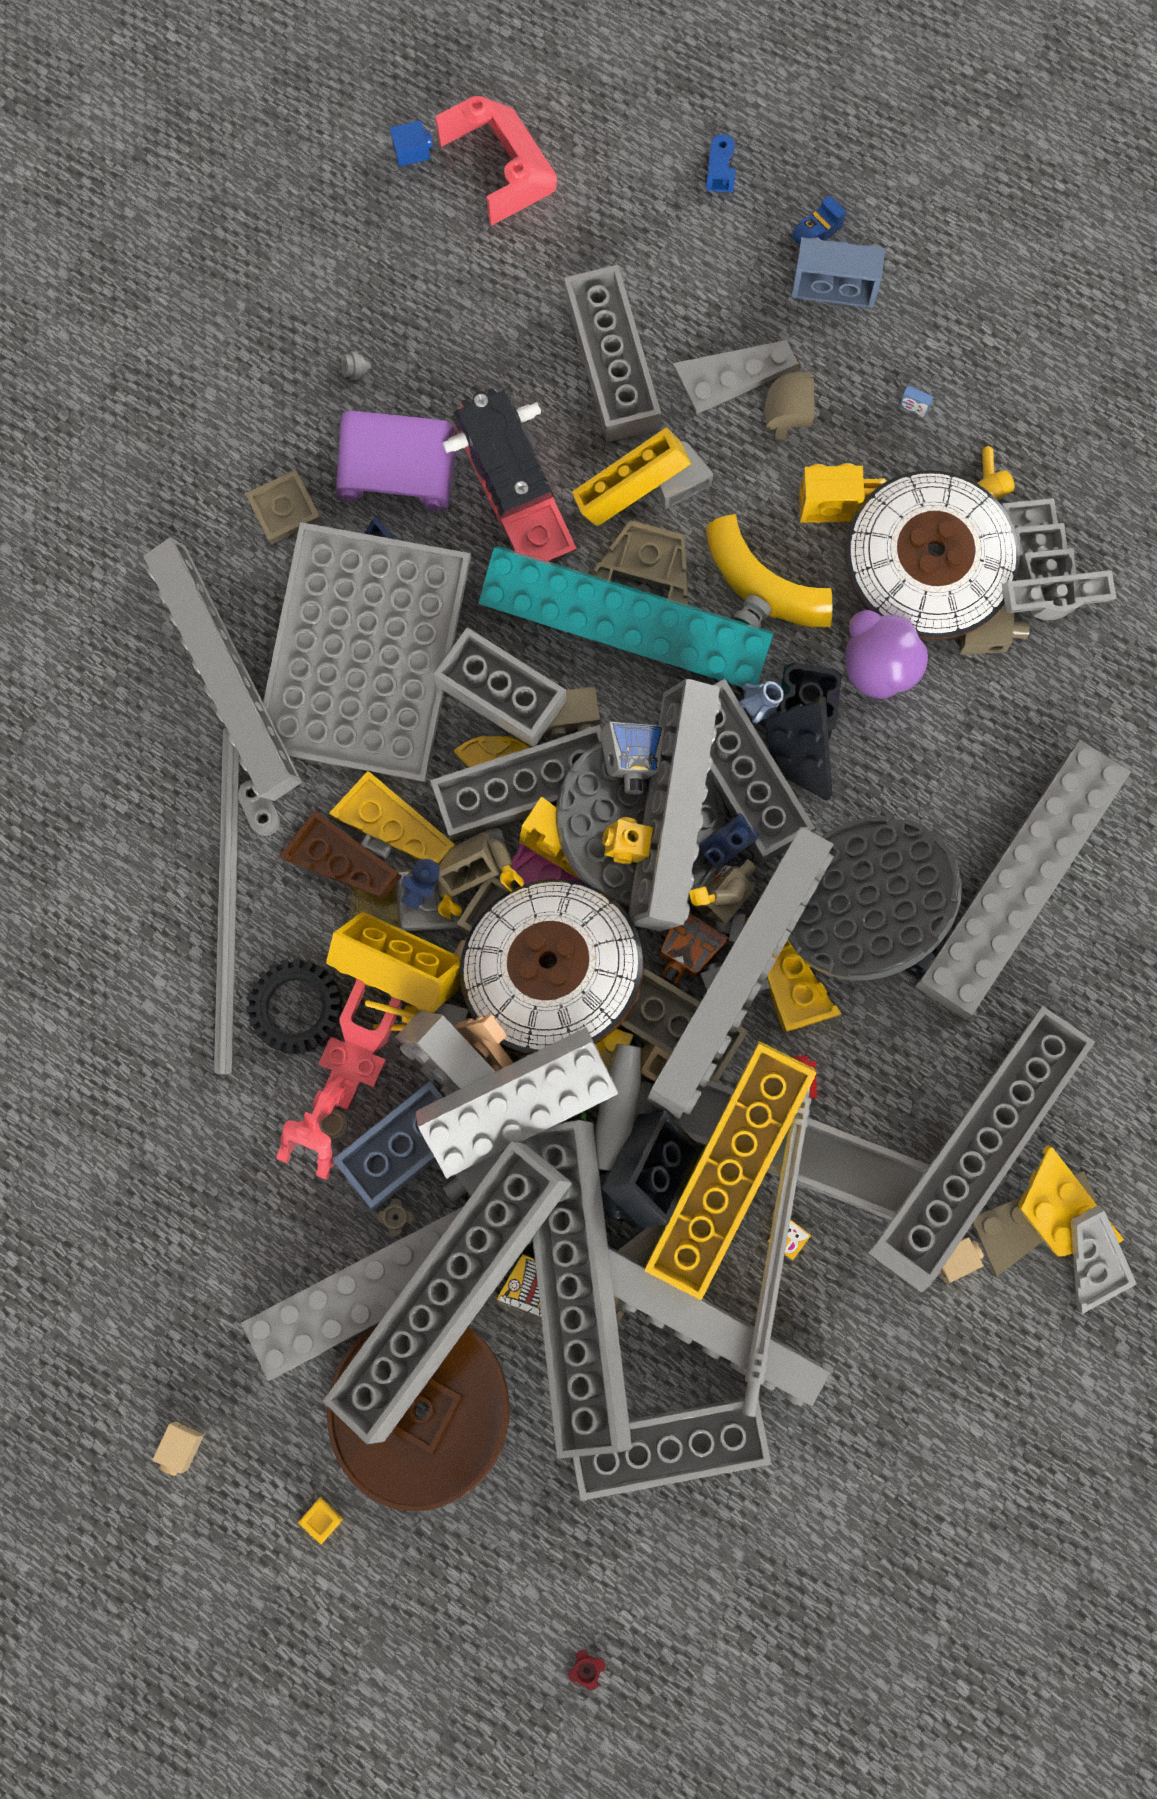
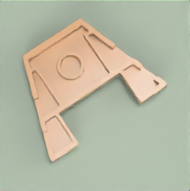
(484, 1036)

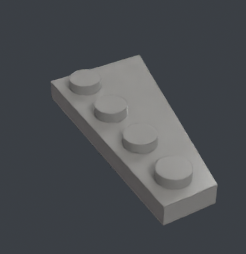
(729, 374)

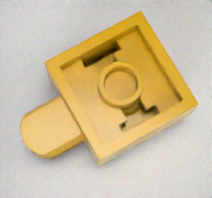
(833, 492)

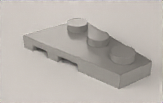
(1098, 1260)

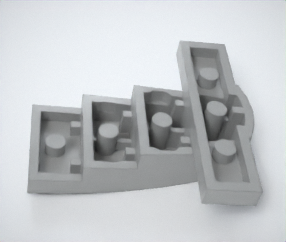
(1047, 569)

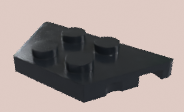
(801, 746)

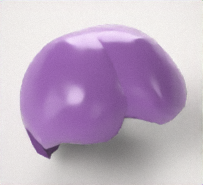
(884, 654)

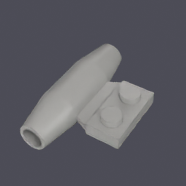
(620, 1112)

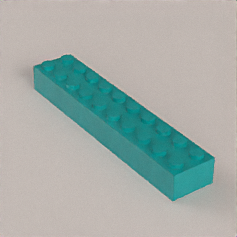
(625, 617)

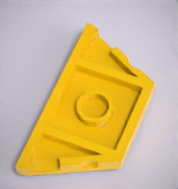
(1055, 1200)

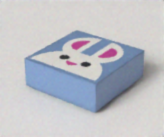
(916, 401)

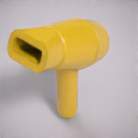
(997, 483)

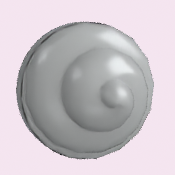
(354, 366)

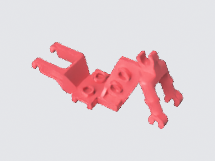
(351, 1065)

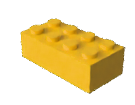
(395, 962)

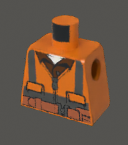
(690, 949)

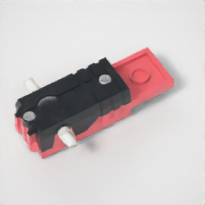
(511, 474)

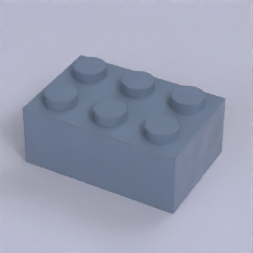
(838, 272)

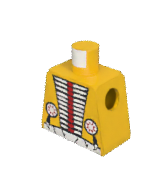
(522, 1287)

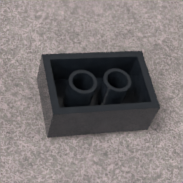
(652, 1169)

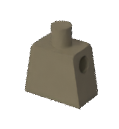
(994, 635)

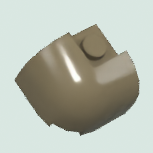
(790, 403)

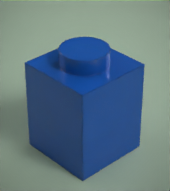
(411, 143)

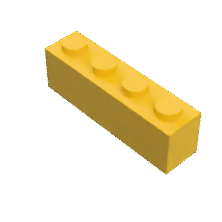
(631, 477)

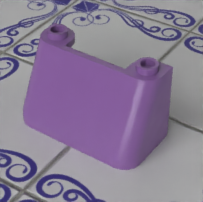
(395, 457)

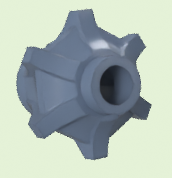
(761, 700)

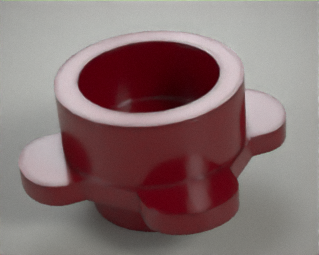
(589, 1679)

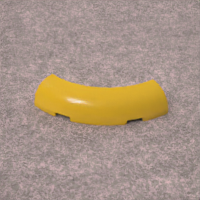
(748, 576)

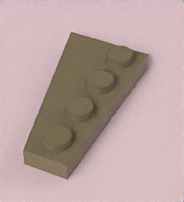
(1008, 1234)

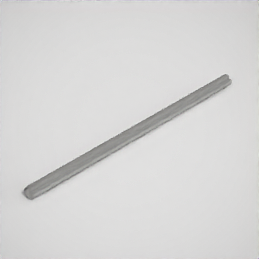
(226, 908)

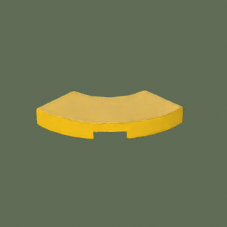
(487, 748)

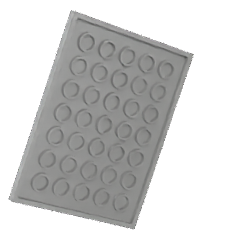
(361, 648)

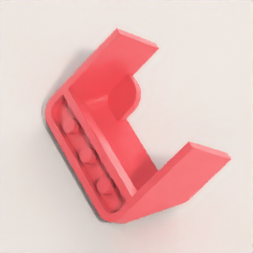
(527, 173)

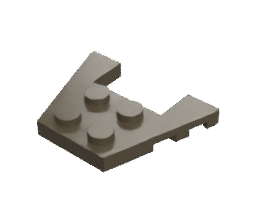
(648, 557)

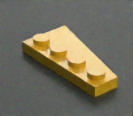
(386, 817)
(796, 992)

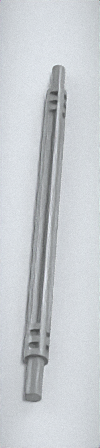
(775, 1257)

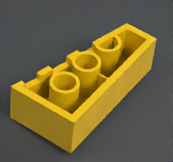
(541, 835)

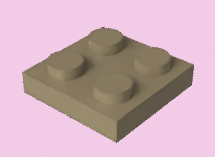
(282, 506)

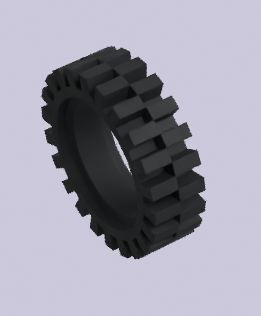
(273, 979)

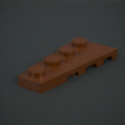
(334, 854)

